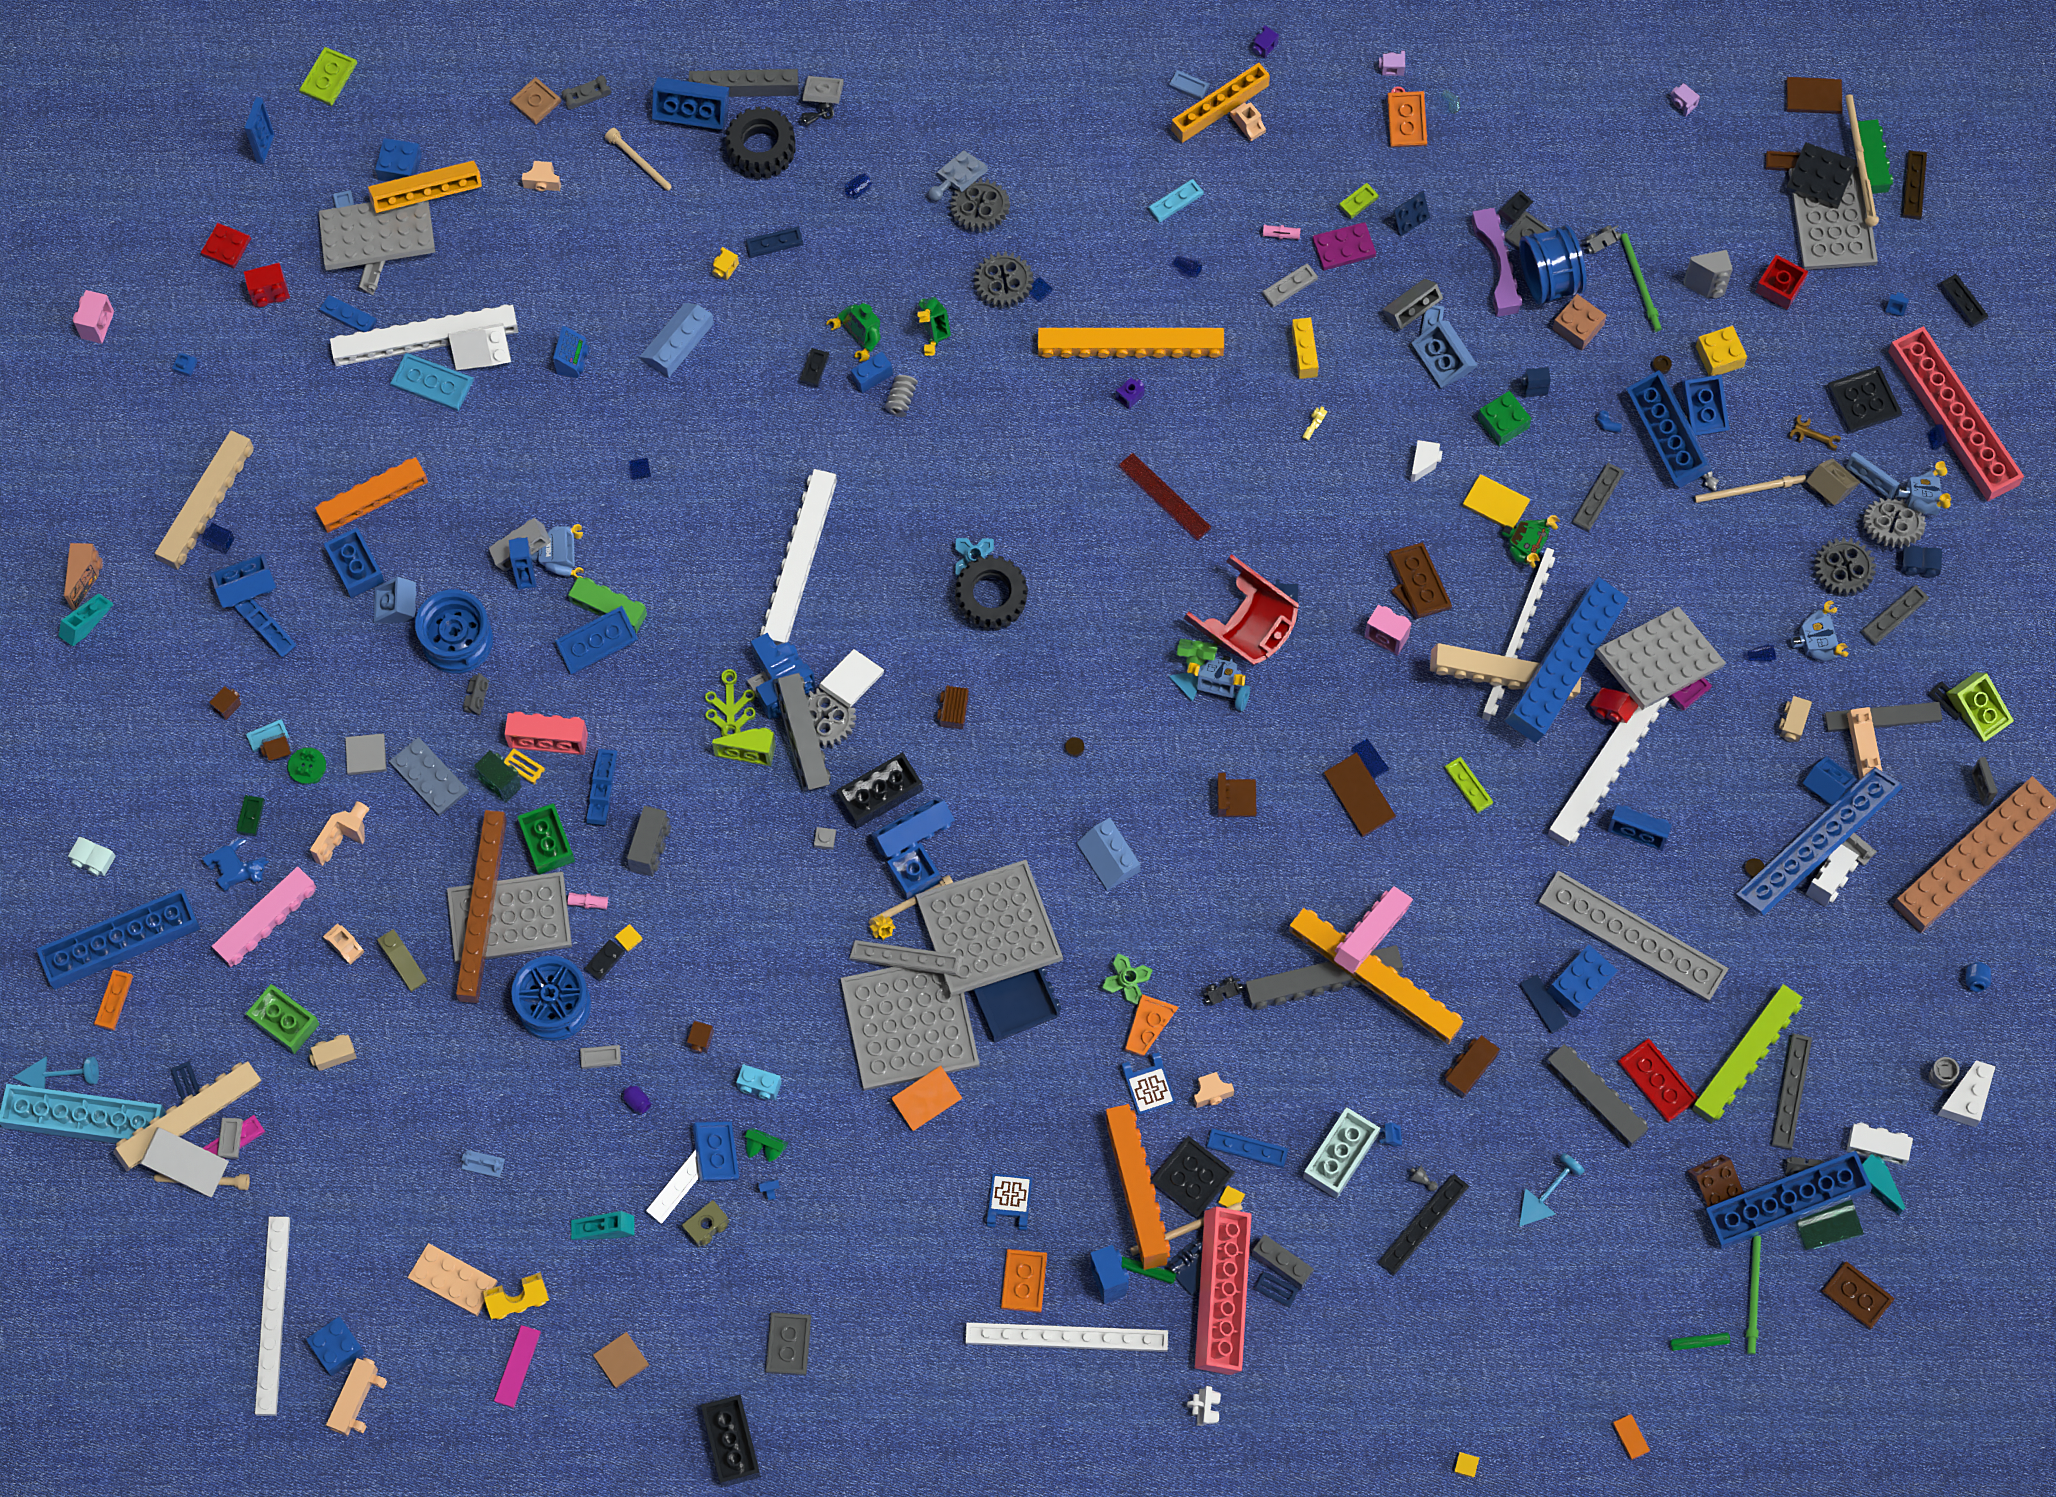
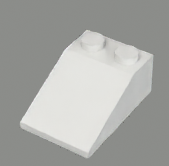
(480, 347)

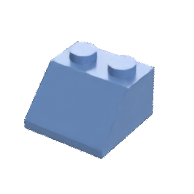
(395, 601)

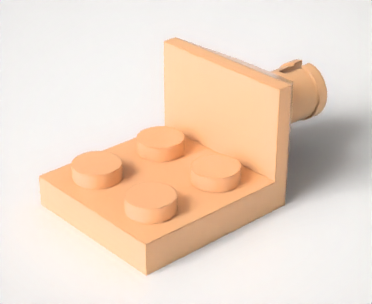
(339, 824)

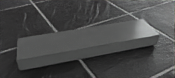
(1598, 497)
(1894, 615)

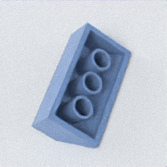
(678, 338)

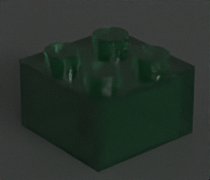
(498, 776)

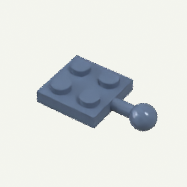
(958, 173)

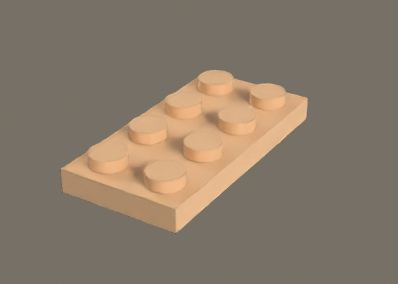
(451, 1279)

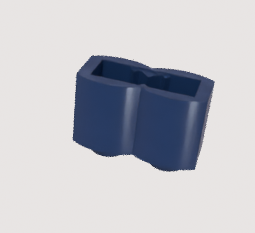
(1535, 382)
(1921, 561)

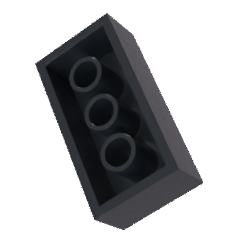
(879, 790)
(731, 1441)

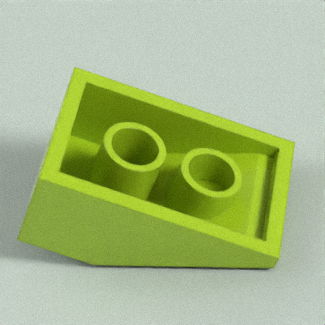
(1986, 711)
(749, 746)

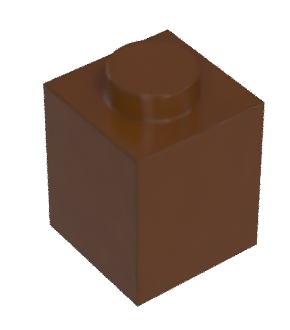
(225, 702)
(275, 747)
(700, 1037)

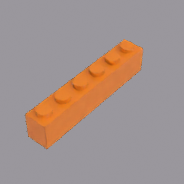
(371, 494)

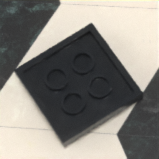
(1821, 175)
(1864, 399)
(1193, 1177)

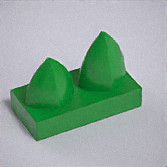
(757, 1139)

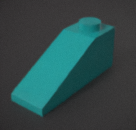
(84, 619)
(1883, 1183)
(603, 1226)

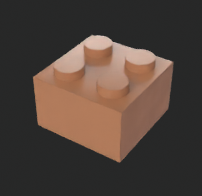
(1579, 322)

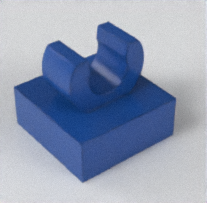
(1897, 304)
(184, 364)
(1392, 1133)
(769, 1187)

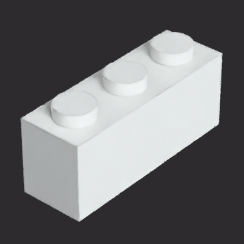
(1879, 1142)

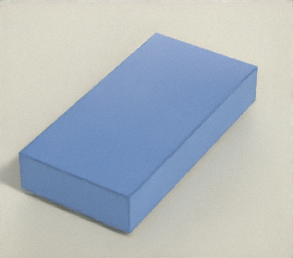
(1189, 85)

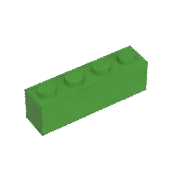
(602, 600)

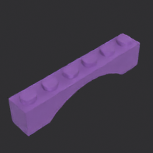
(1487, 229)

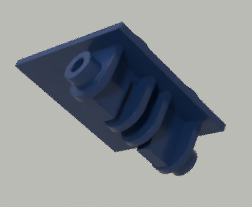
(1411, 213)
(1188, 1266)

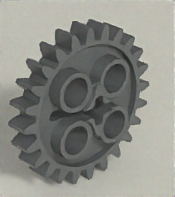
(996, 208)
(1020, 276)
(1861, 563)

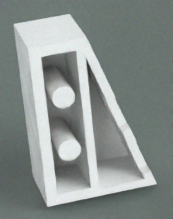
(1832, 875)
(1970, 1096)

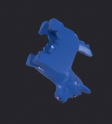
(232, 868)

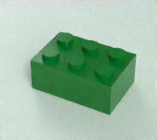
(546, 838)

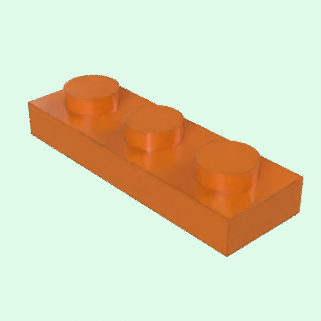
(113, 1000)

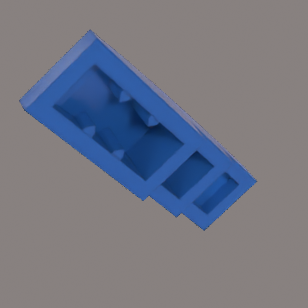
(265, 626)
(602, 786)

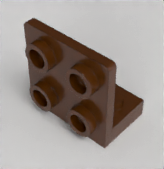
(1236, 797)
(1717, 1180)

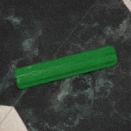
(1156, 1273)
(1700, 1341)

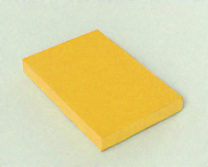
(1496, 502)

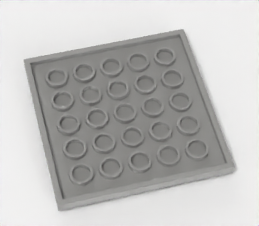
(993, 924)
(907, 1025)

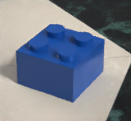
(398, 159)
(914, 871)
(335, 1346)

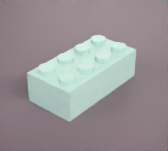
(1341, 1153)

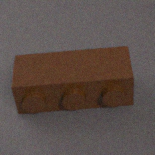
(1471, 1066)

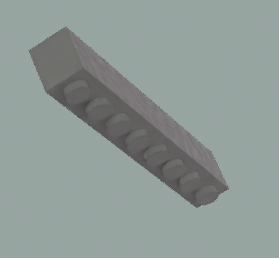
(1310, 980)

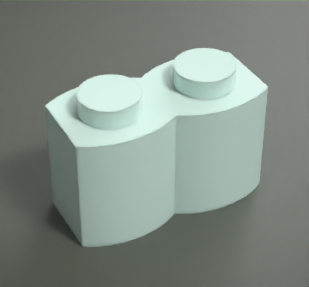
(91, 856)

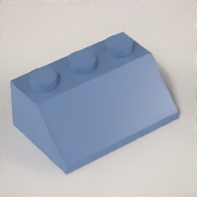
(1444, 353)
(1109, 854)

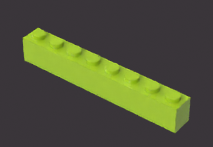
(1747, 1053)

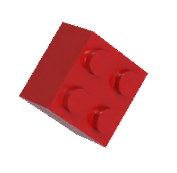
(1781, 282)
(267, 285)

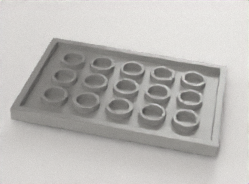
(1834, 235)
(362, 236)
(1660, 657)
(526, 916)

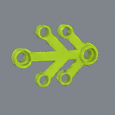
(730, 709)

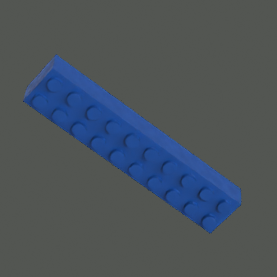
(1566, 660)

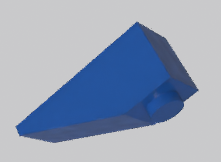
(522, 563)

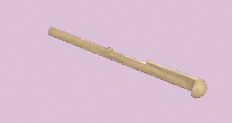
(1872, 220)

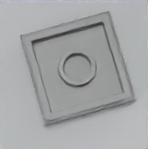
(823, 89)
(366, 754)

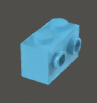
(758, 1082)

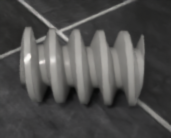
(900, 394)

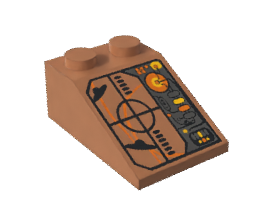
(81, 572)

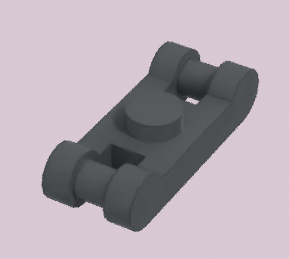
(586, 92)

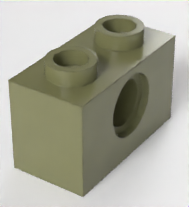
(710, 1213)

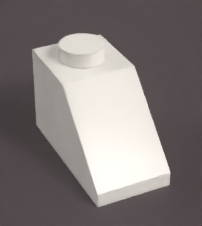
(1425, 459)

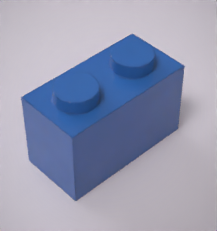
(872, 372)

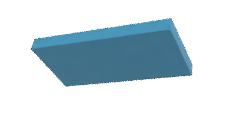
(432, 381)

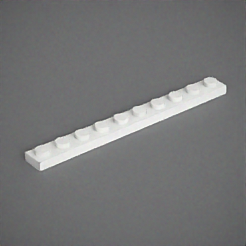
(1522, 626)
(272, 1316)
(1067, 1337)

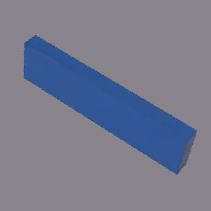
(1247, 1148)

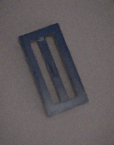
(181, 1067)
(1272, 1296)

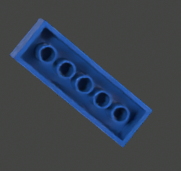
(1669, 429)

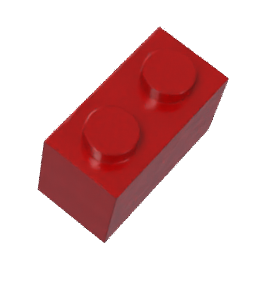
(1614, 705)

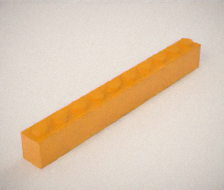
(1131, 342)
(1380, 978)

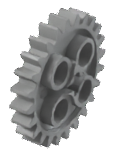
(1880, 517)
(837, 728)

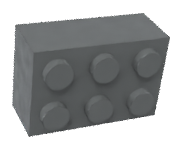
(649, 841)

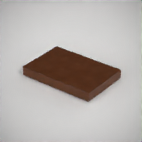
(1814, 95)
(1858, 1295)

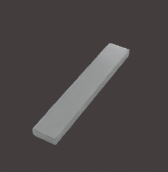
(906, 957)

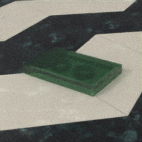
(1830, 1226)

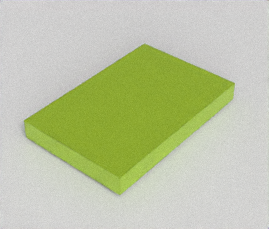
(328, 76)

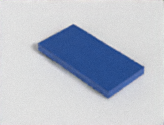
(259, 130)
(596, 640)

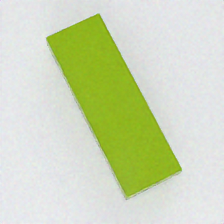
(1468, 785)

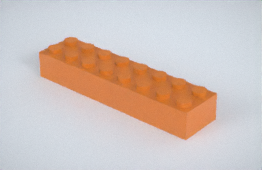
(1136, 1186)

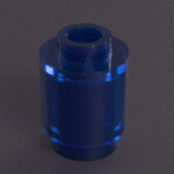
(858, 186)

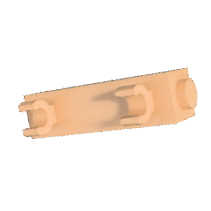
(1863, 740)
(352, 1397)

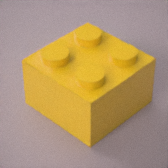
(1721, 351)

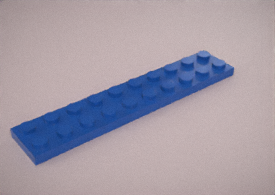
(1819, 841)

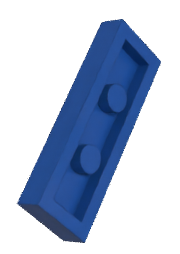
(347, 314)

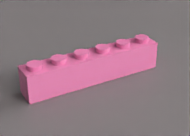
(264, 917)
(1372, 929)

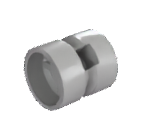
(1944, 1073)

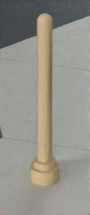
(613, 136)
(910, 902)
(240, 1182)

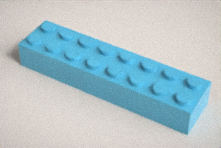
(74, 1114)

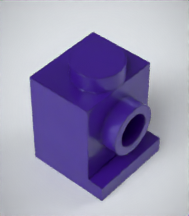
(1265, 42)
(1127, 397)

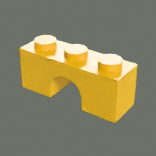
(1305, 347)
(501, 1304)

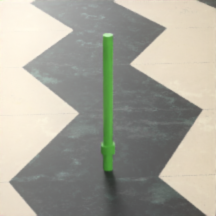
(1651, 312)
(1752, 1332)

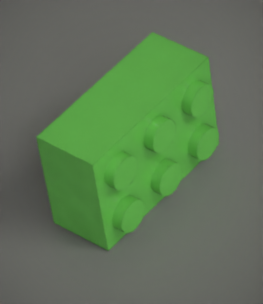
(282, 1018)

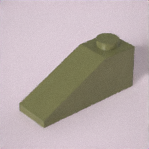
(402, 960)

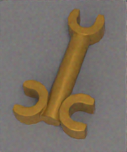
(1802, 429)

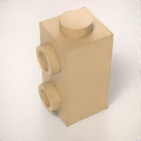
(1796, 717)
(332, 1052)

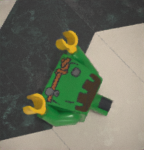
(936, 322)
(862, 325)
(1529, 539)

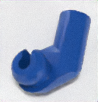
(1605, 422)

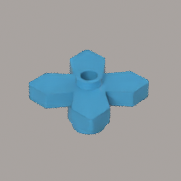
(967, 550)

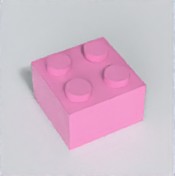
(93, 316)
(1388, 629)

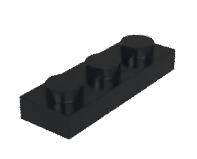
(1964, 300)

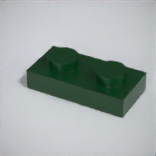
(250, 815)

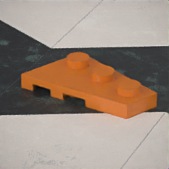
(1148, 1023)

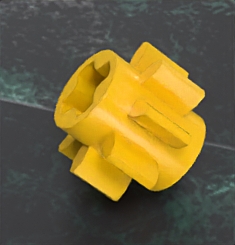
(882, 927)

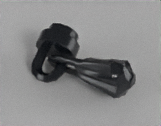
(808, 118)

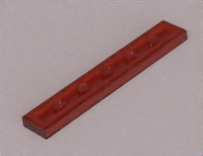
(1165, 496)

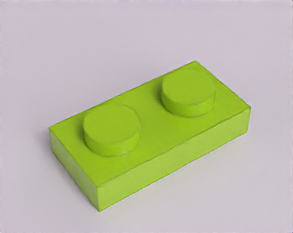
(1358, 201)

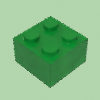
(1504, 418)

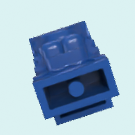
(778, 662)

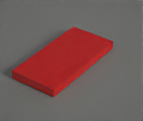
(1658, 1080)

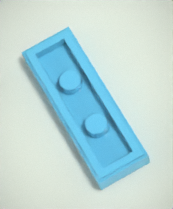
(1175, 200)

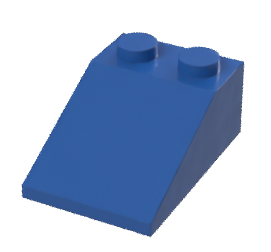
(1706, 404)

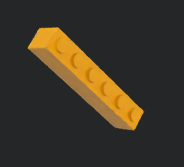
(1220, 102)
(424, 186)

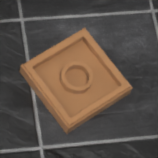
(535, 100)
(621, 1360)

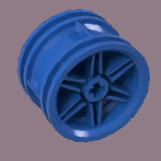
(1552, 264)
(440, 654)
(566, 1022)

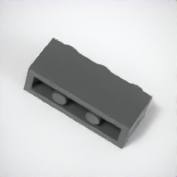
(1412, 303)
(1282, 1262)

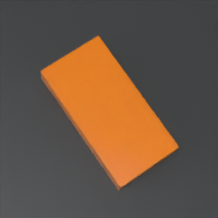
(1631, 1437)

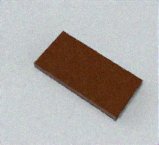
(1420, 580)
(1360, 794)

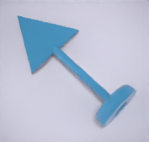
(1189, 684)
(36, 1074)
(1534, 1208)

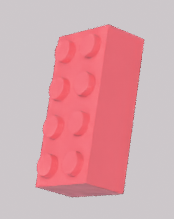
(546, 733)

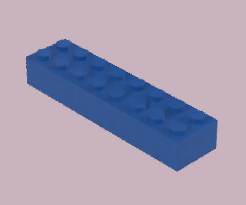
(118, 938)
(1788, 1200)

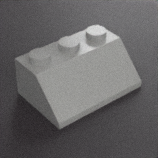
(1709, 274)

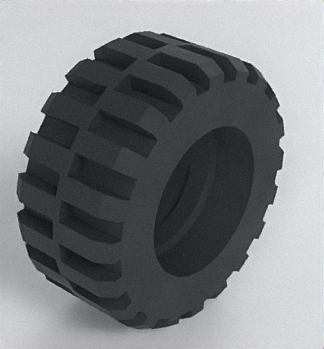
(756, 122)
(991, 568)

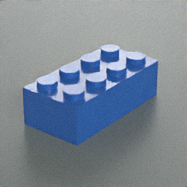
(690, 103)
(912, 827)

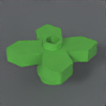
(1196, 651)
(1130, 988)

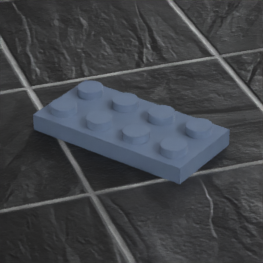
(429, 776)

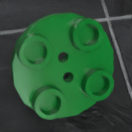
(305, 774)

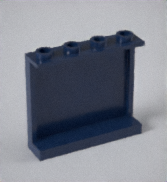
(1017, 1003)

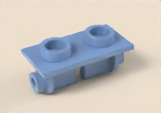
(482, 1163)

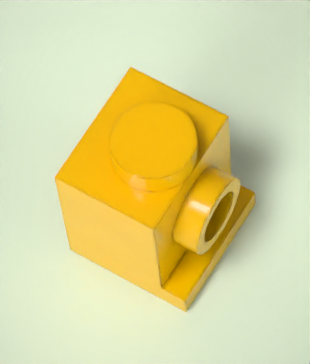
(725, 264)

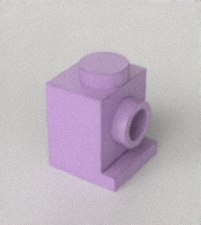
(1392, 64)
(1685, 98)

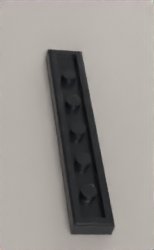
(1423, 1224)

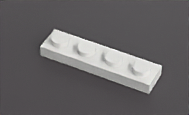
(675, 1189)

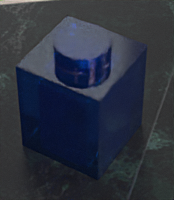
(218, 538)

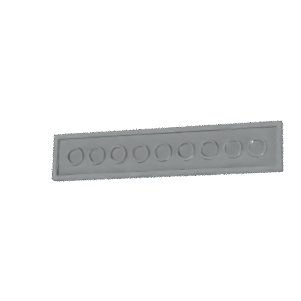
(1633, 936)

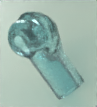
(1454, 101)

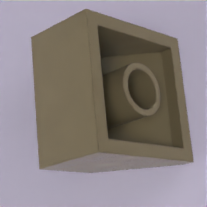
(1832, 481)

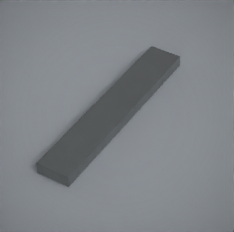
(1889, 716)
(1791, 1092)

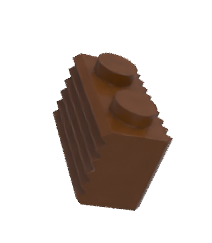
(954, 707)

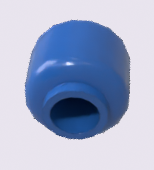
(1978, 976)

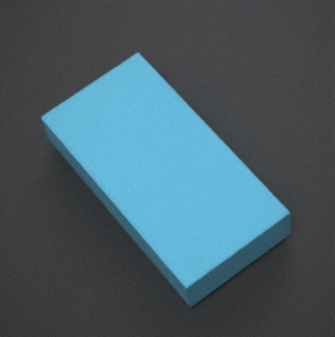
(256, 737)

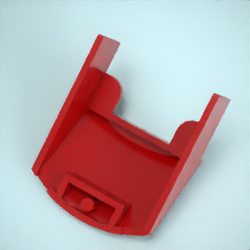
(1258, 624)

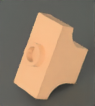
(1248, 120)
(541, 177)
(344, 943)
(1212, 1090)

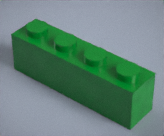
(1874, 155)

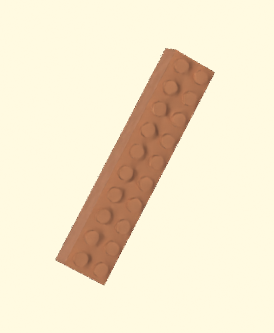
(1976, 854)

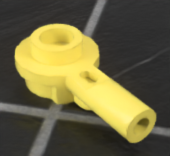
(1318, 416)

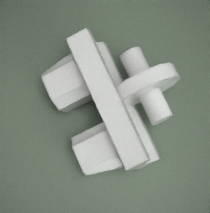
(1202, 1406)

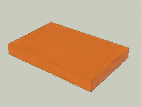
(1407, 119)
(926, 1098)
(1024, 1281)

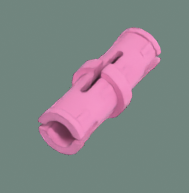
(1292, 233)
(587, 901)

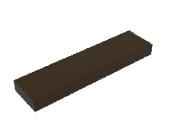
(1914, 185)

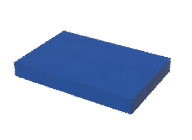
(715, 1151)

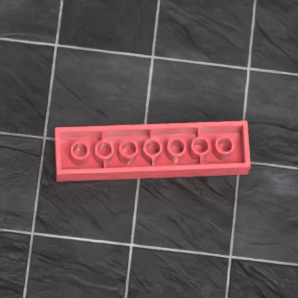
(1223, 1291)

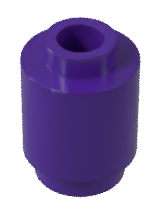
(637, 1099)

